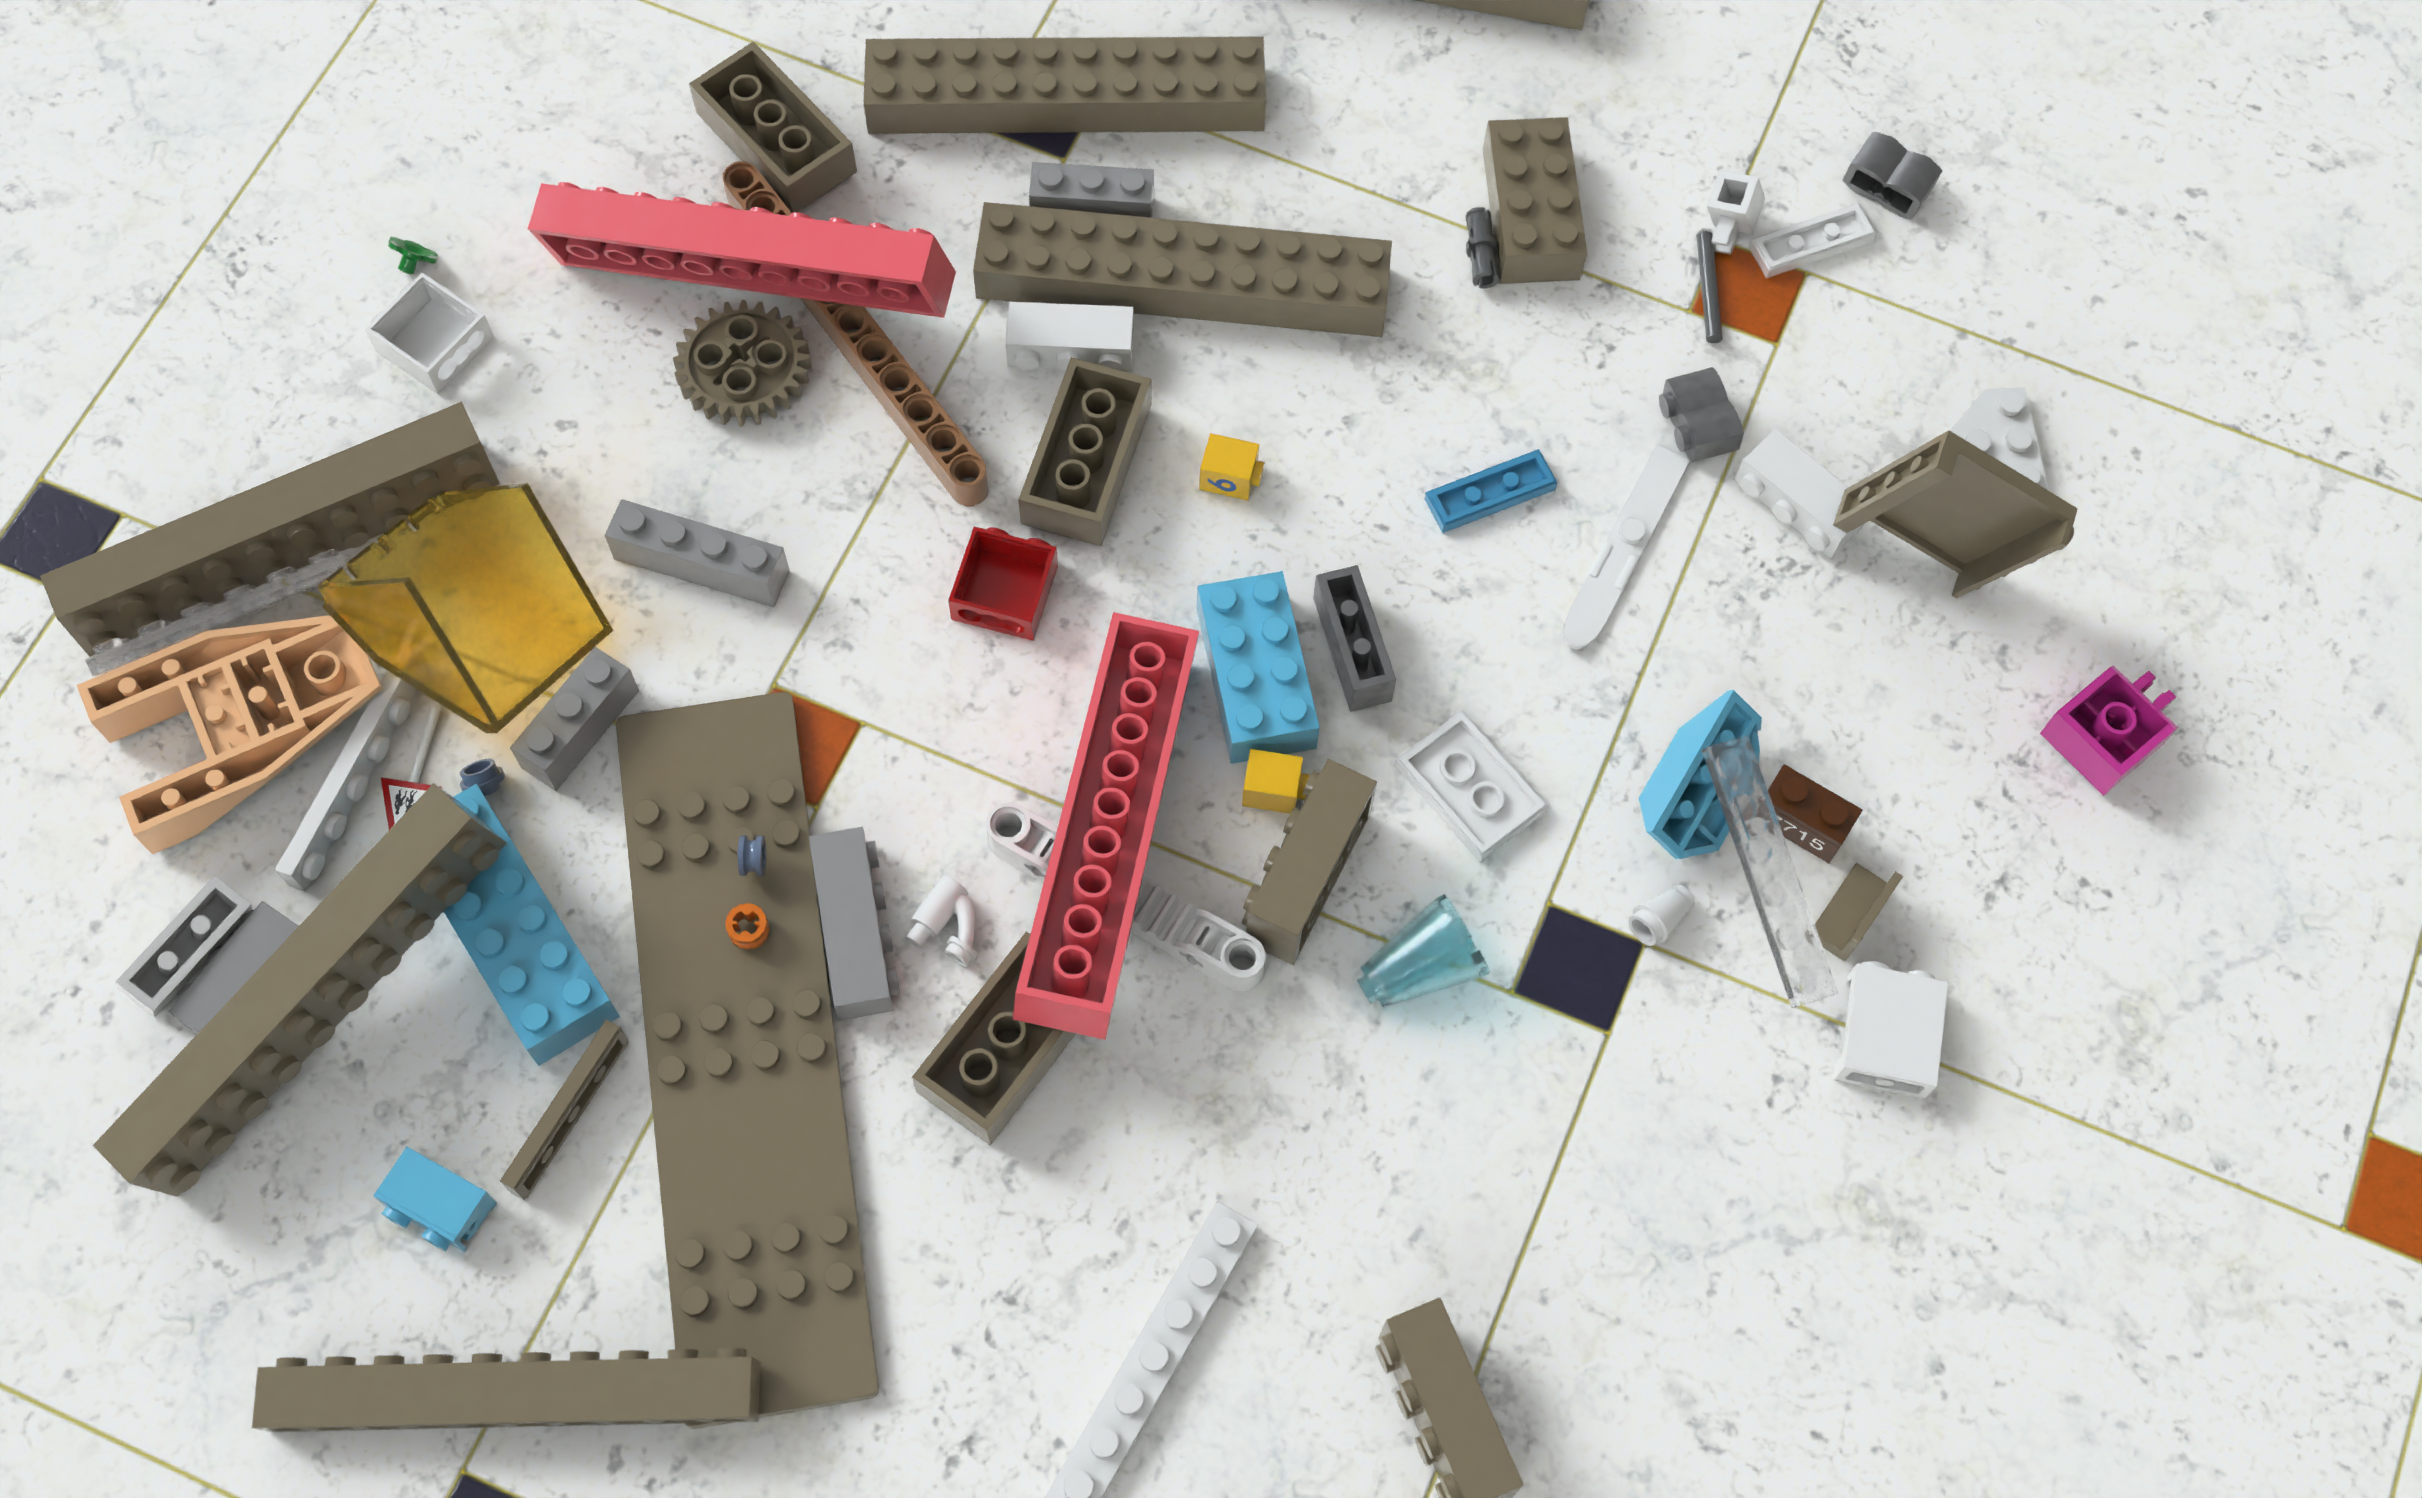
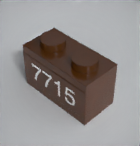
(1811, 813)

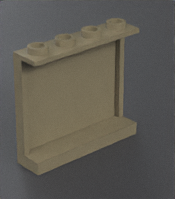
(1961, 510)

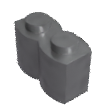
(1892, 175)
(1702, 415)

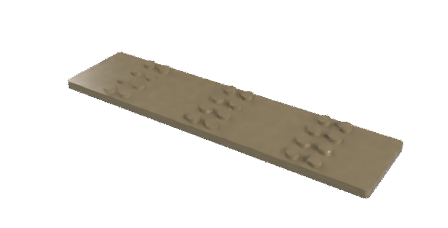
(744, 1054)

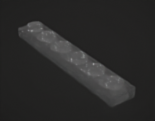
(1770, 871)

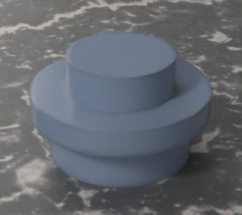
(484, 774)

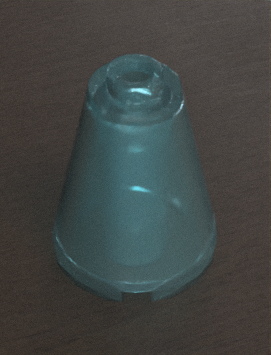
(1423, 957)

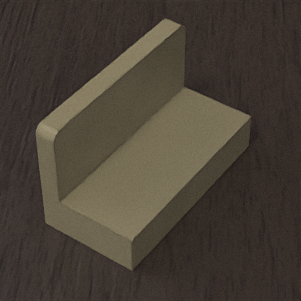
(1853, 910)

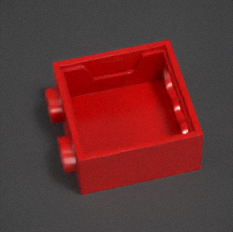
(1003, 582)

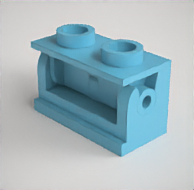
(434, 1200)

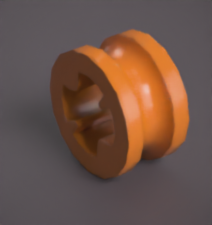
(749, 913)

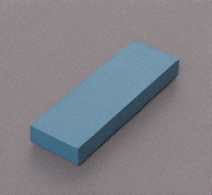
(1490, 491)

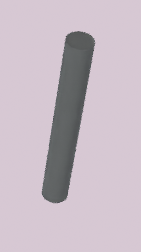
(1709, 287)

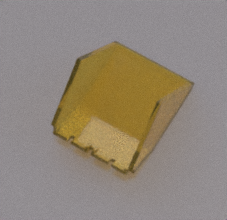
(470, 604)

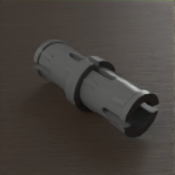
(1482, 247)

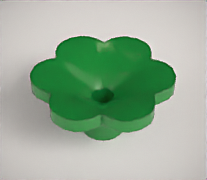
(411, 254)

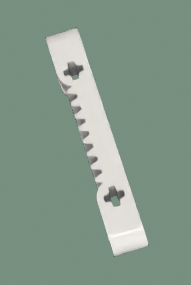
(1159, 918)

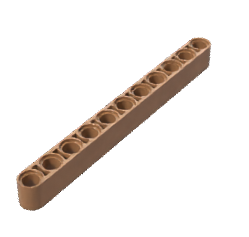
(884, 374)

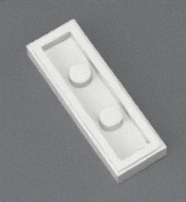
(1812, 240)

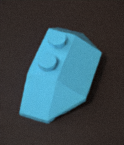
(1680, 797)

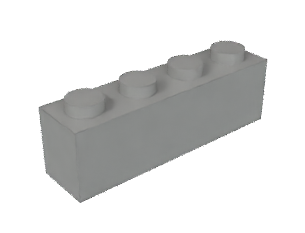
(697, 553)
(852, 923)

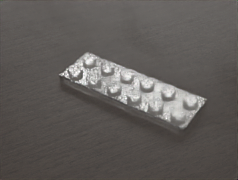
(239, 605)

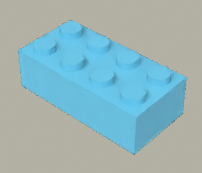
(1257, 666)

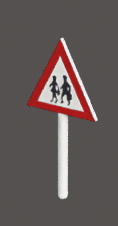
(400, 794)

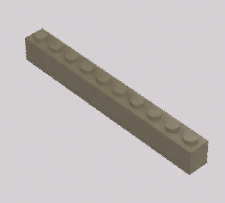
(507, 1393)

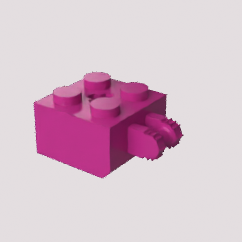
(2110, 727)

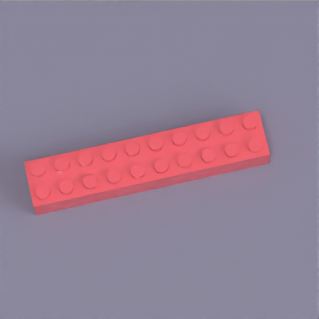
(744, 249)
(1106, 828)

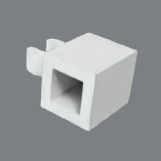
(1734, 208)

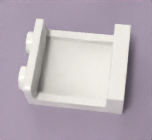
(1893, 1030)

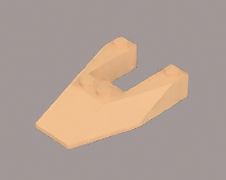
(255, 704)

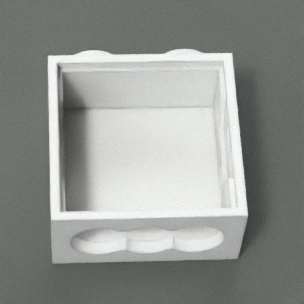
(429, 332)

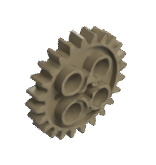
(742, 363)

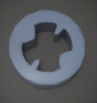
(752, 855)

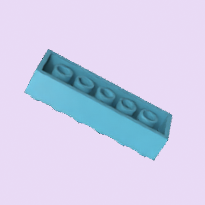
(526, 951)

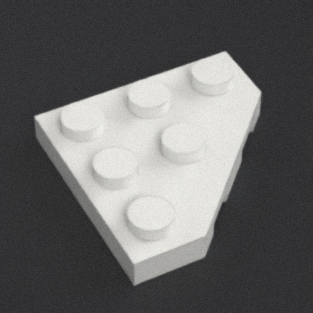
(2004, 428)

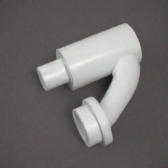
(934, 913)

